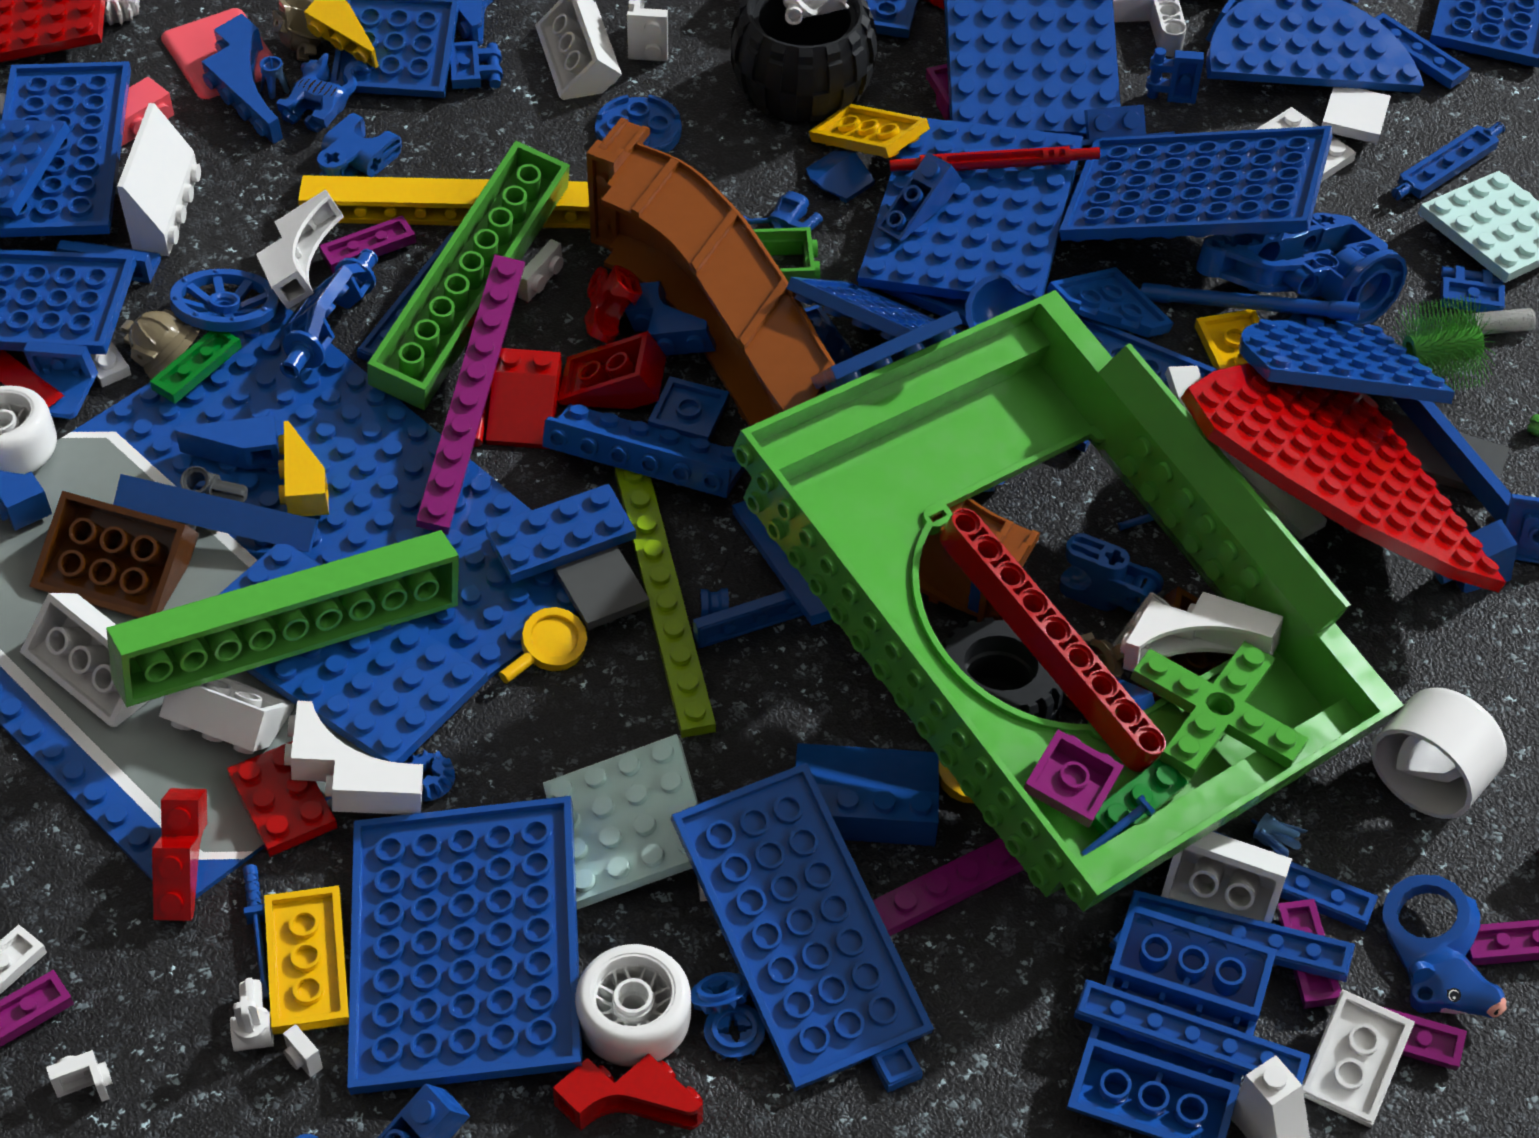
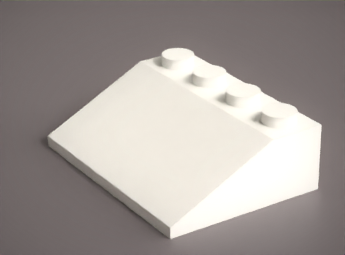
(157, 184)

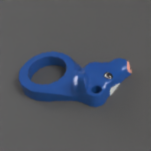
(1437, 966)

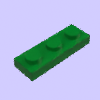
(195, 365)
(1156, 783)

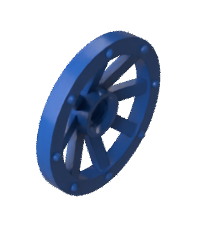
(223, 309)

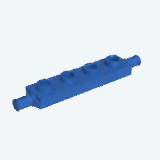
(1448, 161)

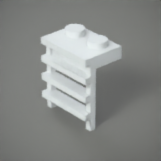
(647, 32)

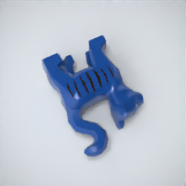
(317, 93)

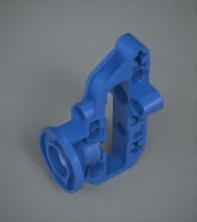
(1305, 264)

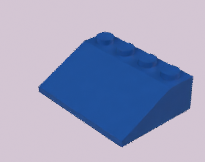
(877, 791)

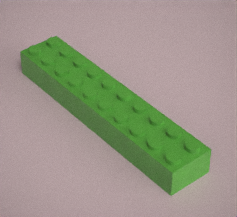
(445, 305)
(282, 617)

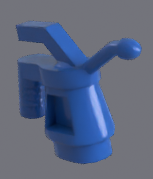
(788, 212)

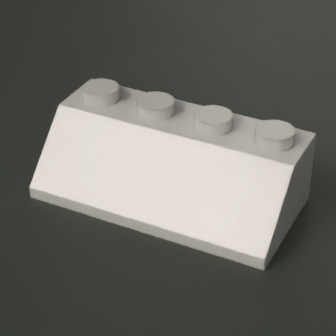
(578, 49)
(73, 650)

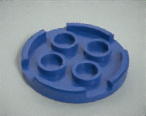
(651, 112)

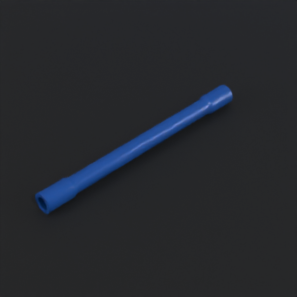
(1332, 309)

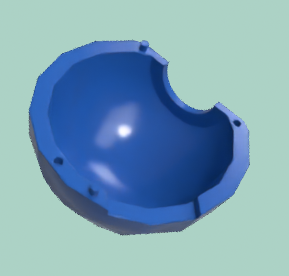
(994, 297)

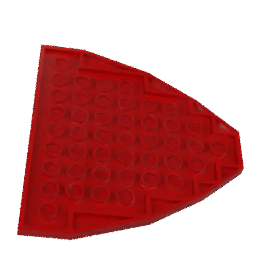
(1342, 462)

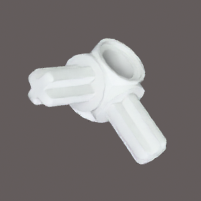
(251, 1022)

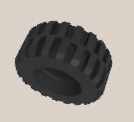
(996, 650)

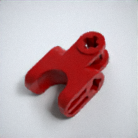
(608, 300)

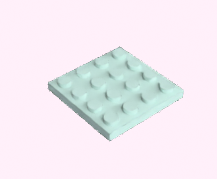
(1491, 223)
(625, 818)

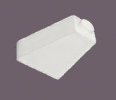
(1271, 1103)

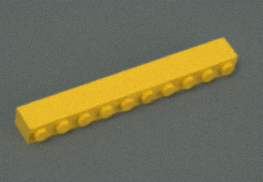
(427, 200)

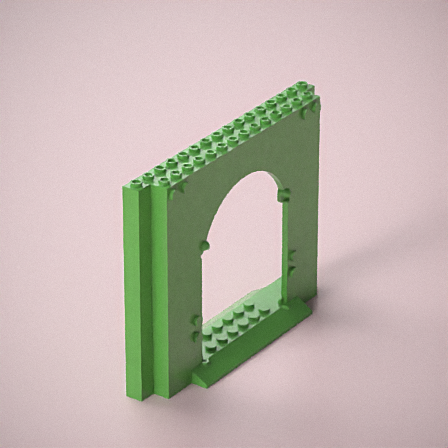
(869, 465)

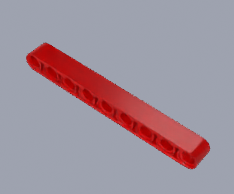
(1052, 640)

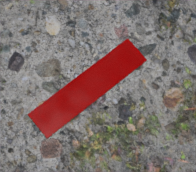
(16, 374)

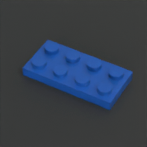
(560, 533)

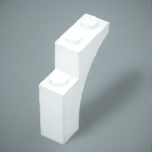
(289, 258)
(1207, 626)
(351, 778)

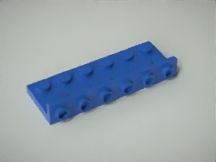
(643, 449)

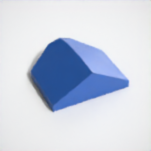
(841, 174)

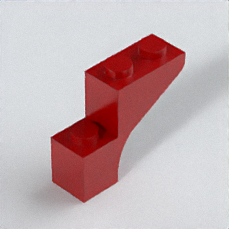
(177, 853)
(643, 1091)

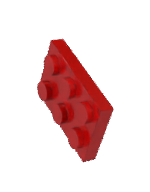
(280, 808)

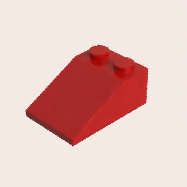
(615, 374)
(523, 397)

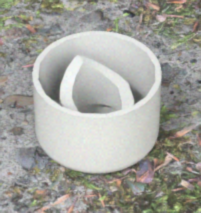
(1439, 752)

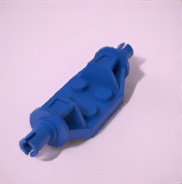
(308, 330)

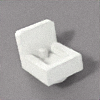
(79, 1072)

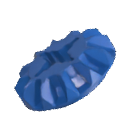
(442, 771)
(719, 992)
(746, 1020)

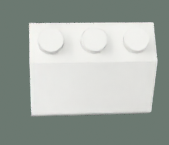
(228, 713)
(1228, 877)

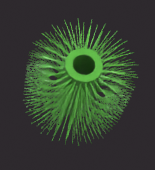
(1447, 343)

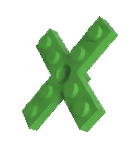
(1227, 696)

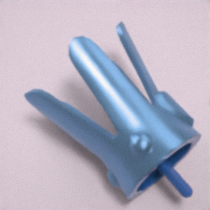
(271, 69)
(1274, 833)

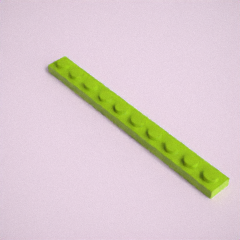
(666, 606)

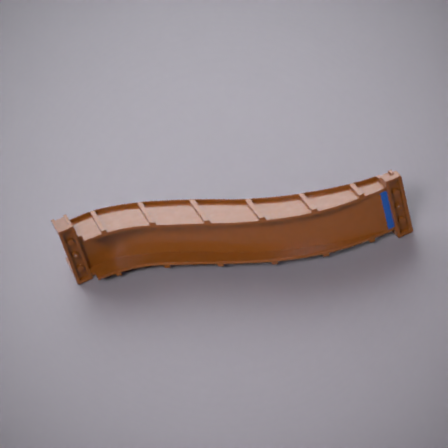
(683, 231)

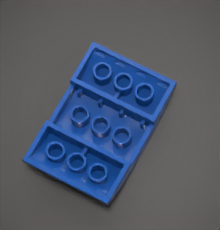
(1196, 974)

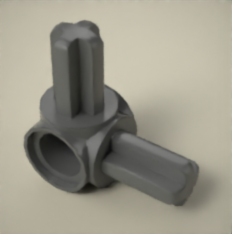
(212, 486)

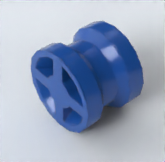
(713, 601)

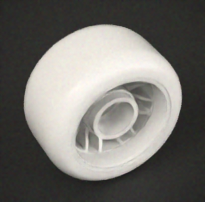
(25, 430)
(633, 1004)

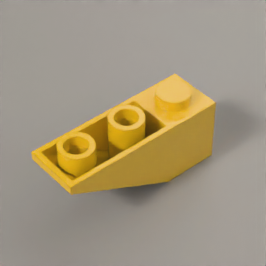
(339, 25)
(303, 475)

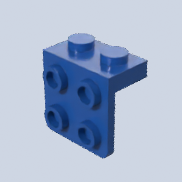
(67, 370)

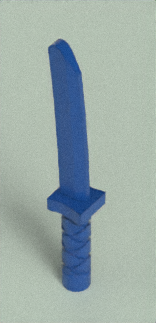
(255, 915)

